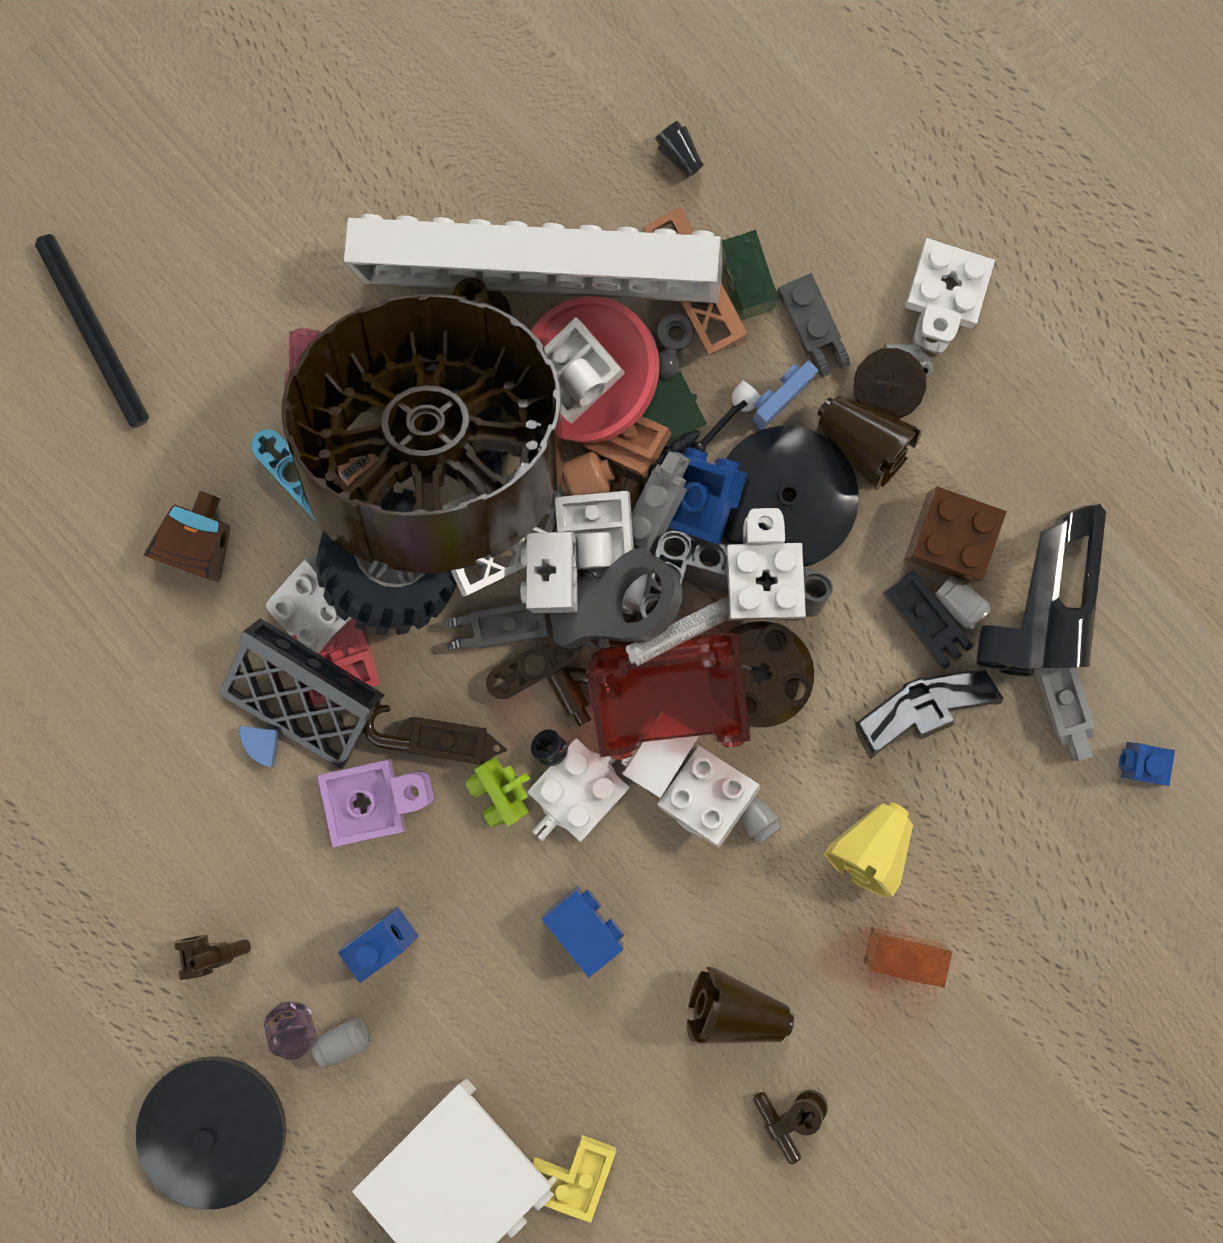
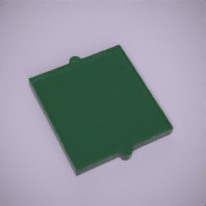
(675, 407)

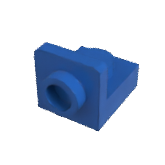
(1146, 763)

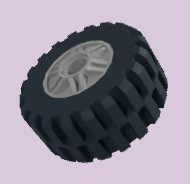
(379, 594)

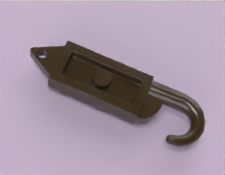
(436, 739)

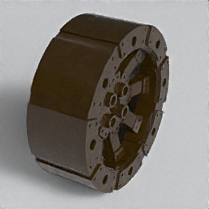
(425, 429)

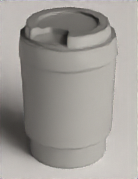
(962, 602)
(341, 1042)

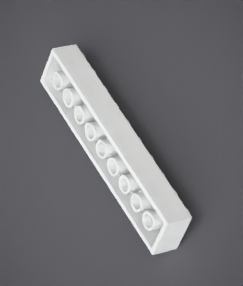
(536, 258)

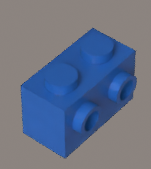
(584, 931)

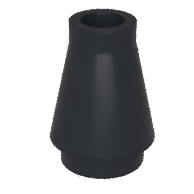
(679, 148)

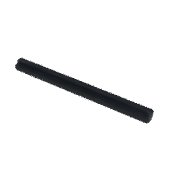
(91, 330)

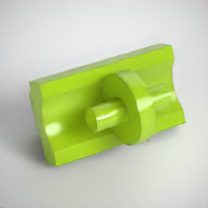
(504, 790)

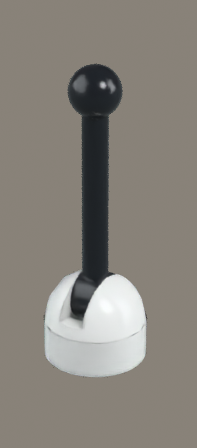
(743, 400)

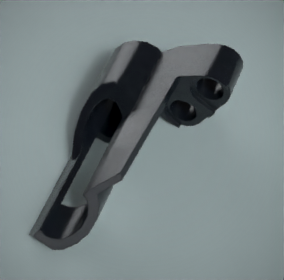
(1051, 631)

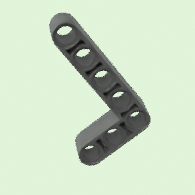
(690, 569)

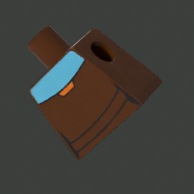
(192, 539)

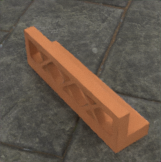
(725, 308)

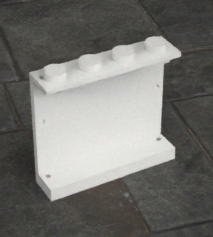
(454, 1179)

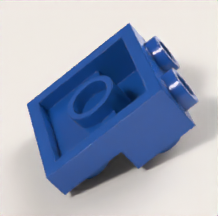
(709, 496)

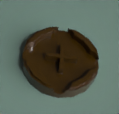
(890, 382)

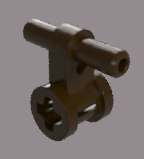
(200, 957)
(793, 1120)

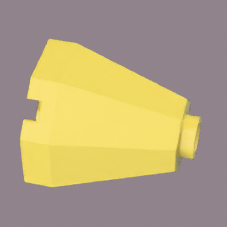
(874, 849)

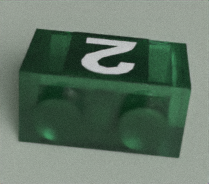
(748, 275)

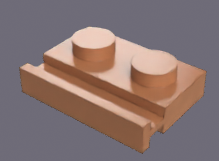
(634, 448)

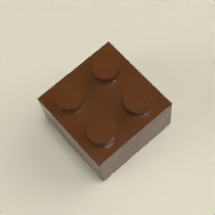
(955, 535)

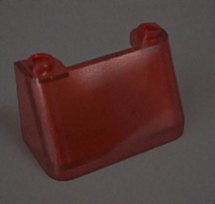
(674, 695)

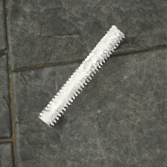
(680, 631)

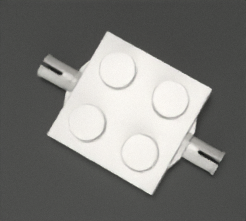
(577, 792)

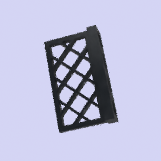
(310, 673)

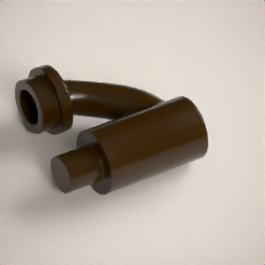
(569, 694)

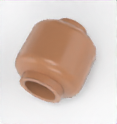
(586, 475)

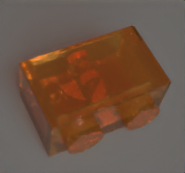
(907, 957)

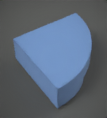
(260, 744)

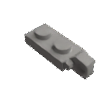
(659, 501)
(1067, 709)

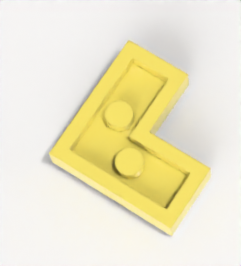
(581, 1186)

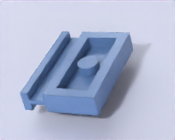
(771, 403)

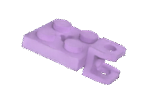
(389, 799)

